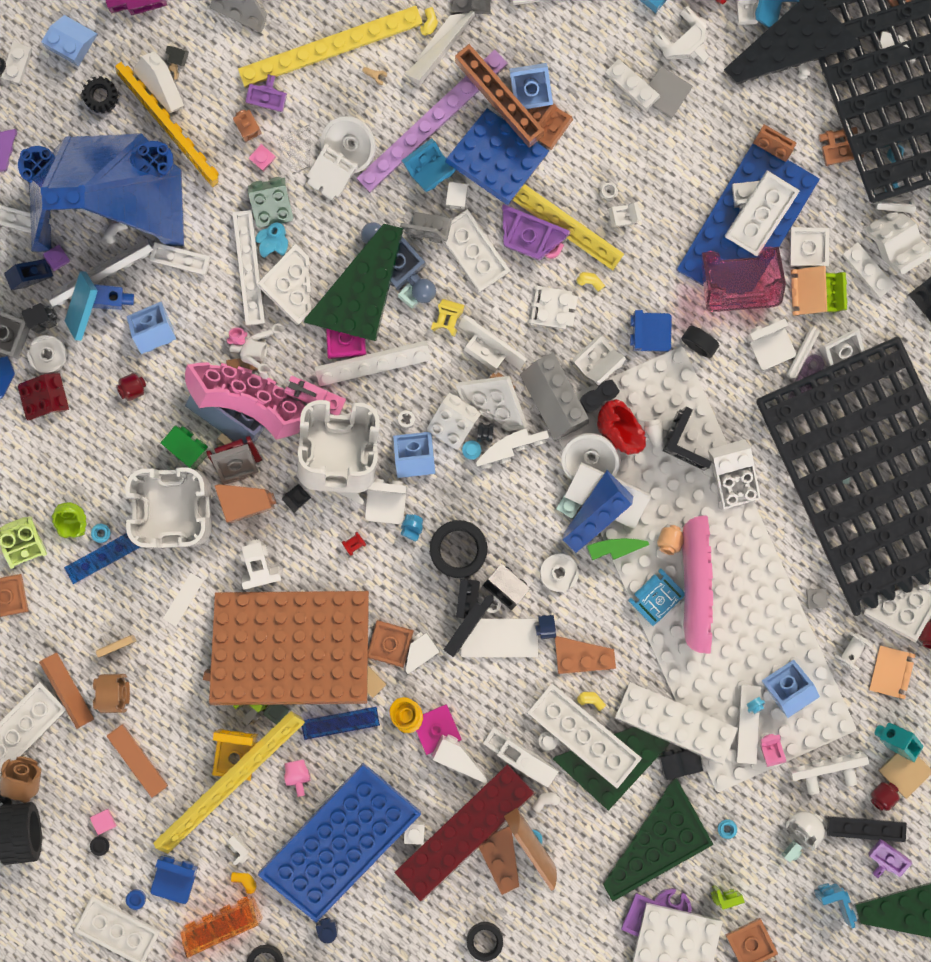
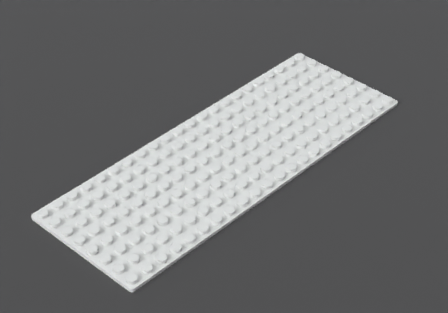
(754, 606)

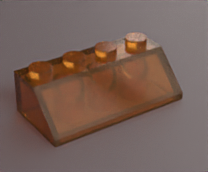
(221, 926)

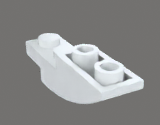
(503, 451)
(520, 758)

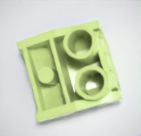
(20, 541)

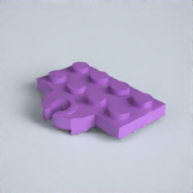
(635, 912)

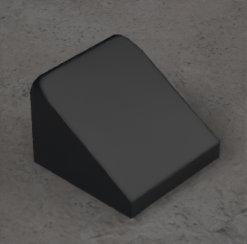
(296, 498)

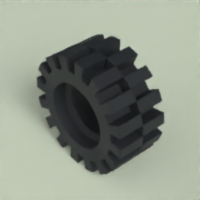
(95, 84)

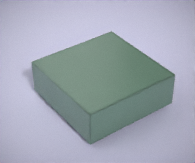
(276, 713)

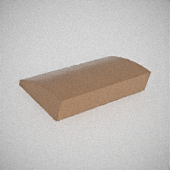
(532, 847)

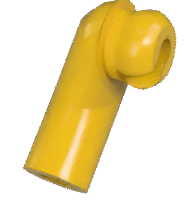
(246, 880)

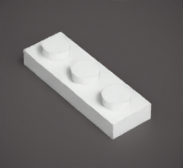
(632, 84)
(180, 259)
(868, 270)

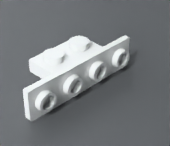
(489, 348)

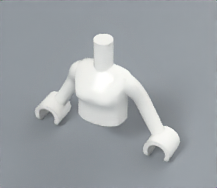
(256, 351)

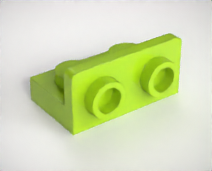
(728, 899)

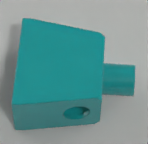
(900, 741)

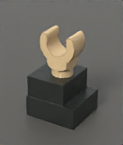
(176, 57)

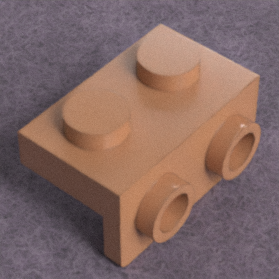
(775, 143)

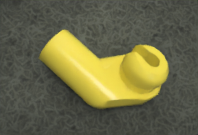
(431, 23)

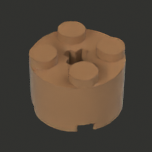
(111, 693)
(20, 779)

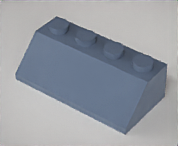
(228, 421)

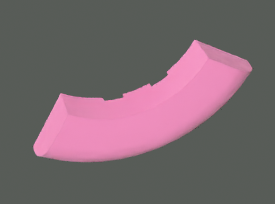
(245, 393)
(697, 585)

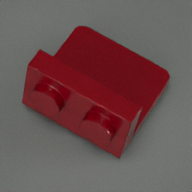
(43, 396)

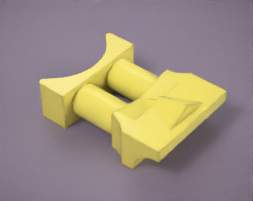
(449, 308)

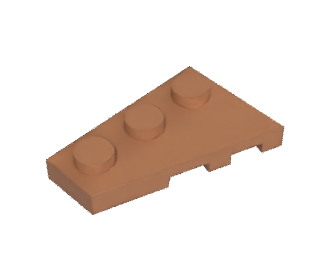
(582, 657)
(501, 859)

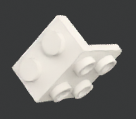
(771, 344)
(598, 360)
(453, 421)
(386, 502)

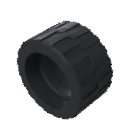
(442, 532)
(20, 833)

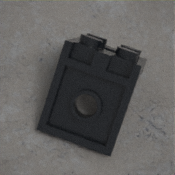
(673, 436)

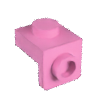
(772, 750)

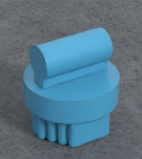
(412, 527)

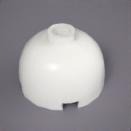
(807, 829)

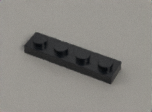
(866, 828)

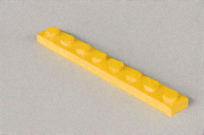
(162, 117)

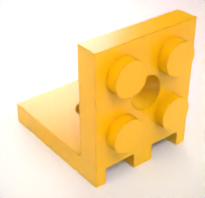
(228, 743)

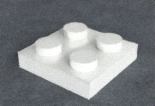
(809, 247)

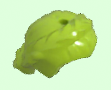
(69, 520)

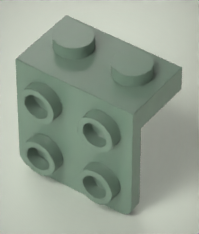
(270, 202)

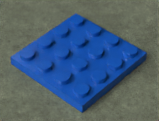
(496, 157)

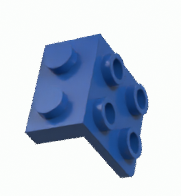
(651, 331)
(173, 879)

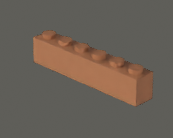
(499, 95)

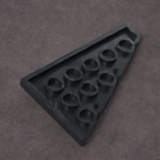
(799, 36)

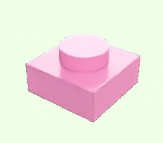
(262, 157)

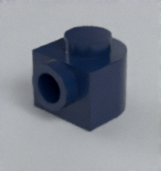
(546, 627)
(327, 930)

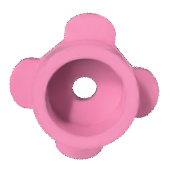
(237, 336)

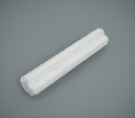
(803, 353)

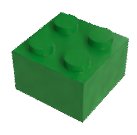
(184, 447)

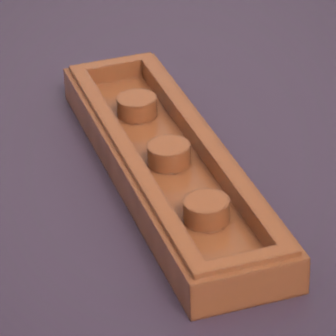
(66, 690)
(137, 760)

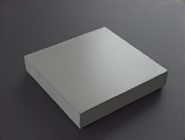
(671, 91)
(234, 463)

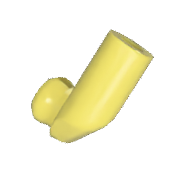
(590, 278)
(591, 698)

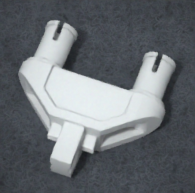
(690, 44)

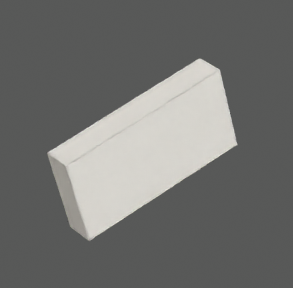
(897, 204)

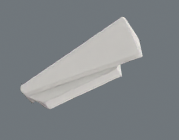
(439, 46)

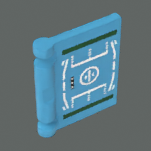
(657, 597)

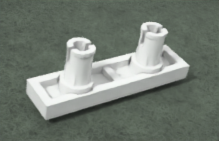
(836, 763)

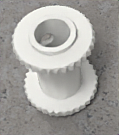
(854, 649)

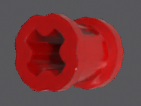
(354, 543)

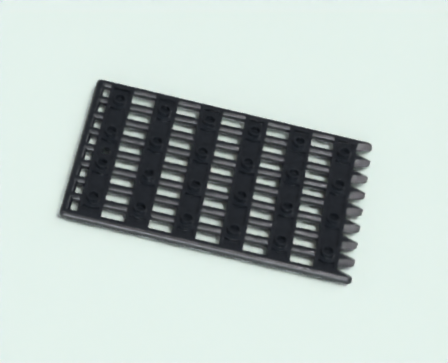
(887, 96)
(902, 570)

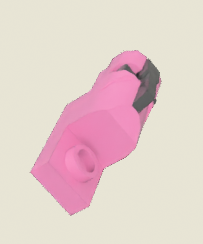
(308, 393)

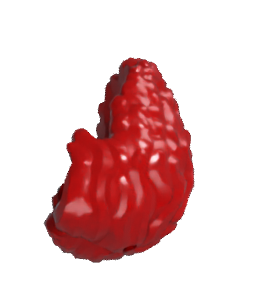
(621, 427)

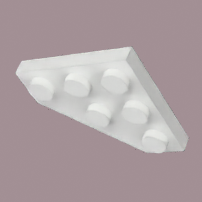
(289, 284)
(494, 400)
(905, 613)

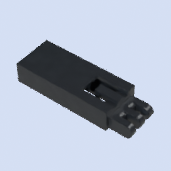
(468, 626)

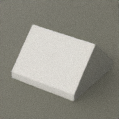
(842, 348)

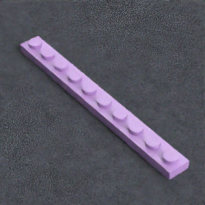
(425, 127)

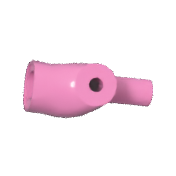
(297, 774)

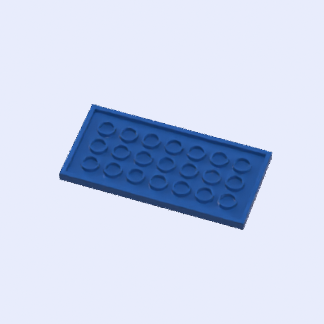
(713, 232)
(339, 842)

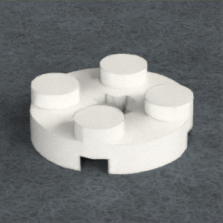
(37, 349)
(563, 582)

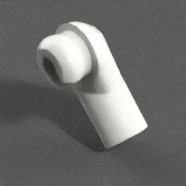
(112, 230)

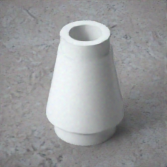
(654, 431)

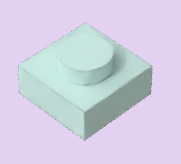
(407, 297)
(568, 507)
(792, 851)

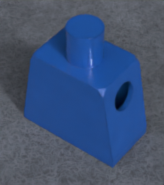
(105, 292)

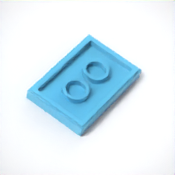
(80, 305)

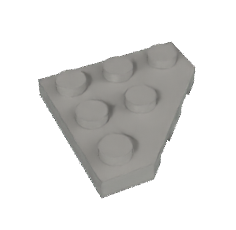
(243, 11)

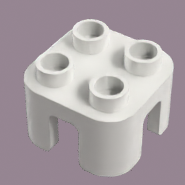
(338, 450)
(169, 508)

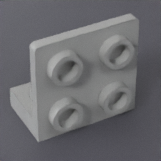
(428, 226)

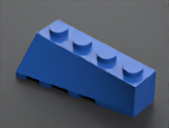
(598, 511)

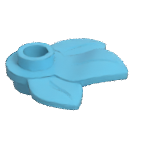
(270, 241)

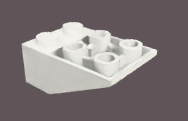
(734, 473)

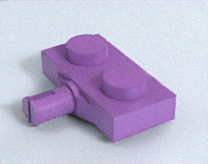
(266, 96)
(888, 859)

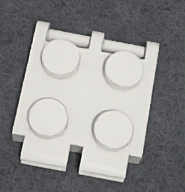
(331, 173)
(553, 308)

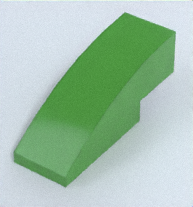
(616, 547)

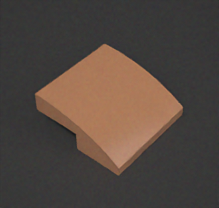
(553, 122)

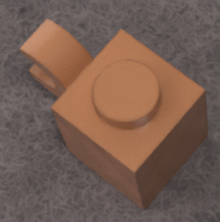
(247, 125)

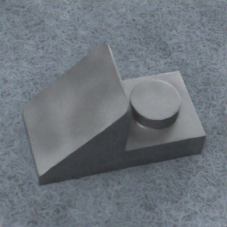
(466, 6)

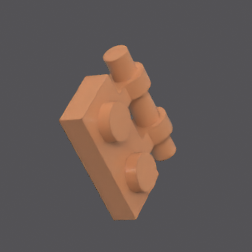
(836, 152)

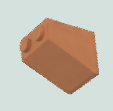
(243, 502)

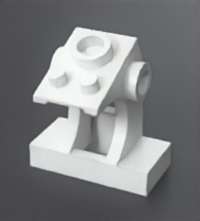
(255, 551)

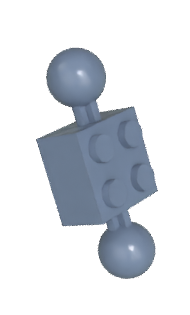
(406, 267)

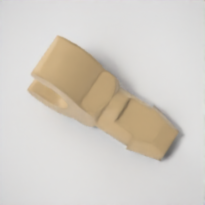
(374, 74)

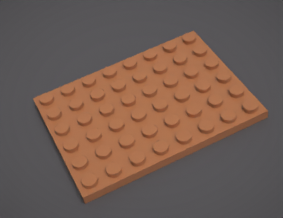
(290, 648)

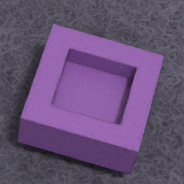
(56, 258)

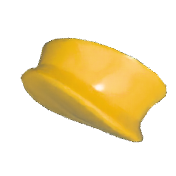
(406, 715)

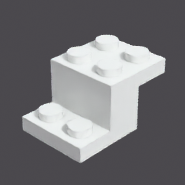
(899, 241)

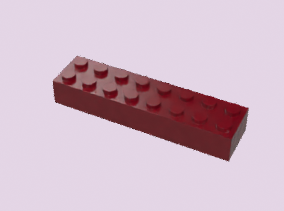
(464, 833)

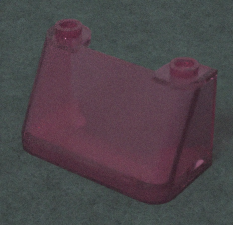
(743, 282)

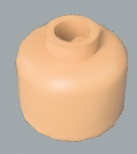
(670, 540)

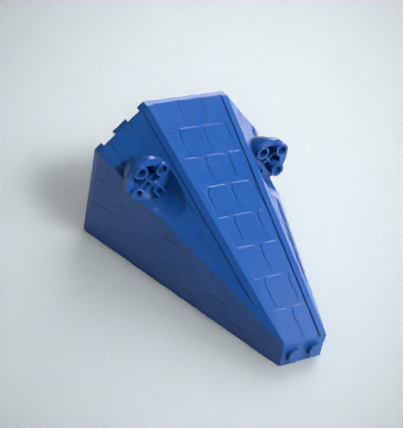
(109, 176)

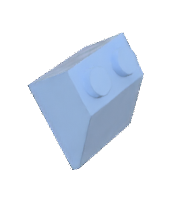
(69, 39)
(532, 85)
(151, 328)
(414, 454)
(791, 688)

